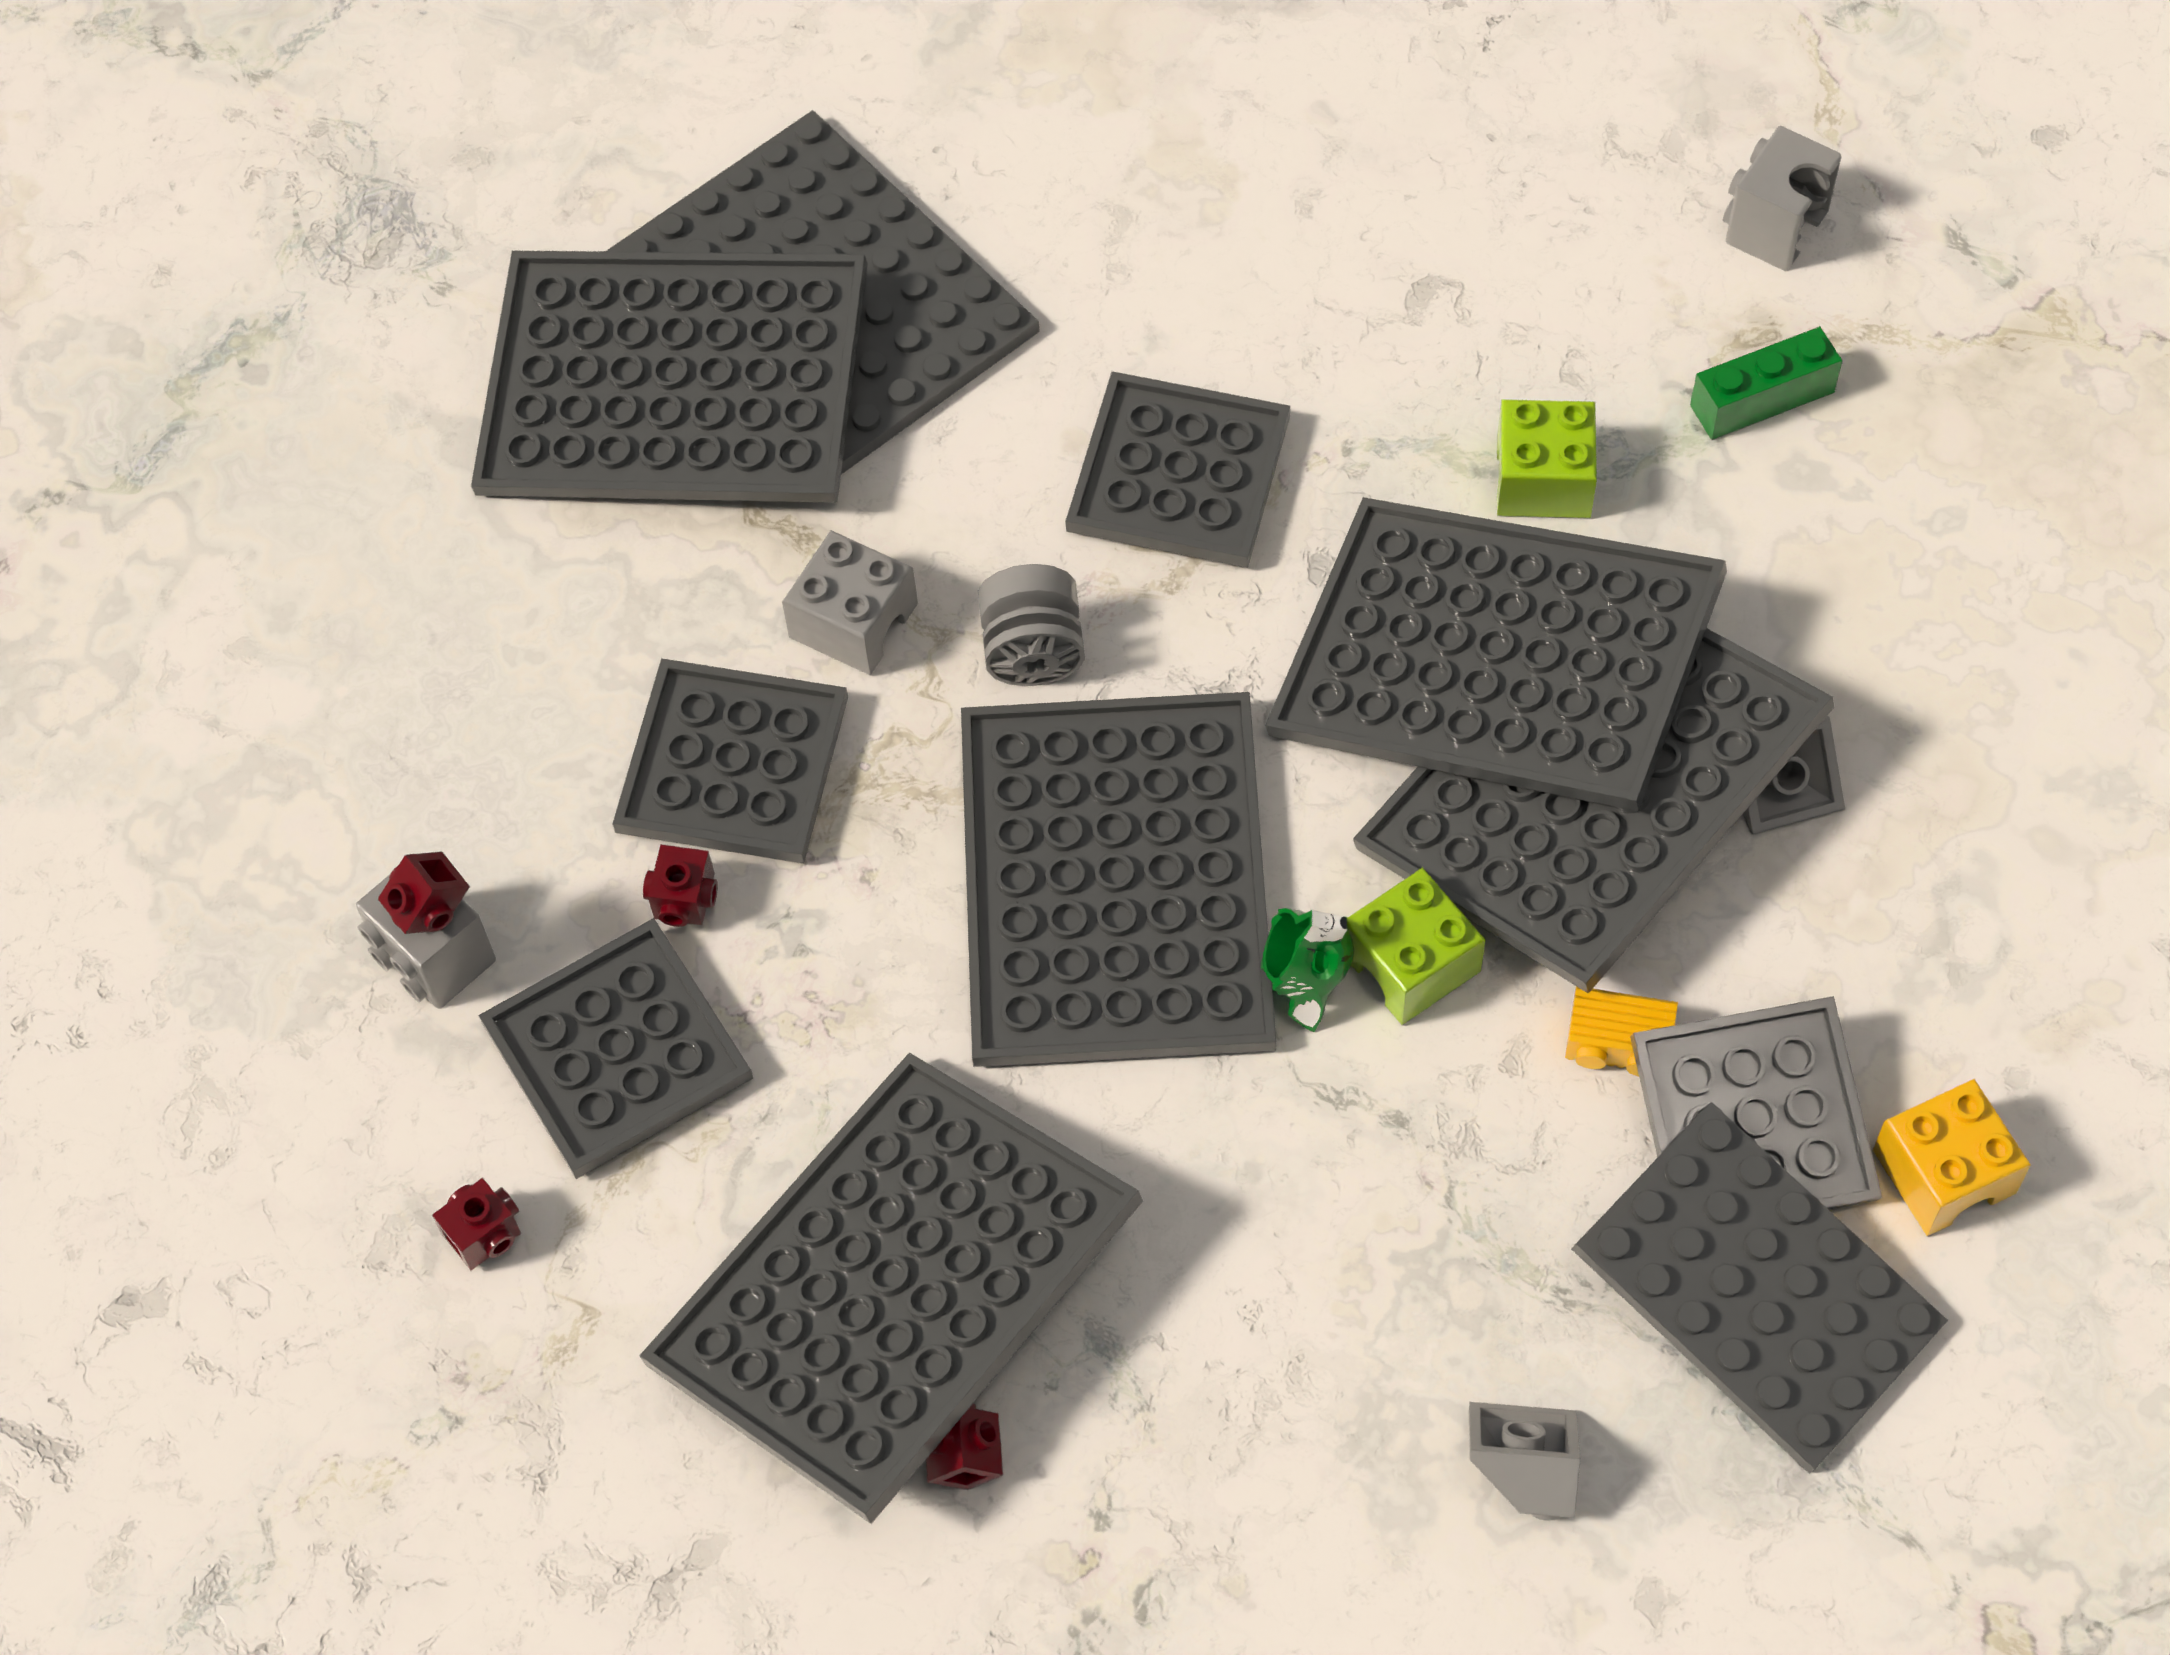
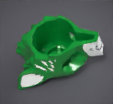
(1307, 960)

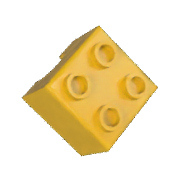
(1950, 1156)

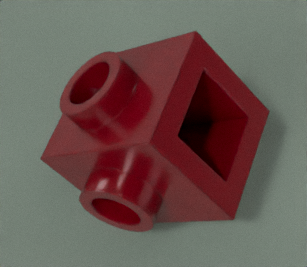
(681, 886)
(423, 892)
(478, 1222)
(968, 1452)

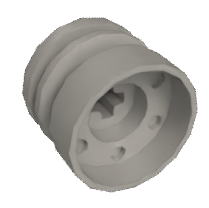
(1031, 625)

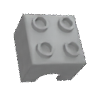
(1780, 191)
(849, 601)
(431, 962)

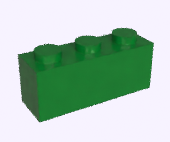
(1765, 383)

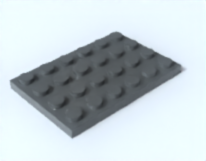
(1760, 1286)

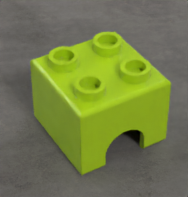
(1546, 458)
(1415, 945)

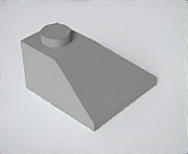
(1802, 788)
(1528, 1456)

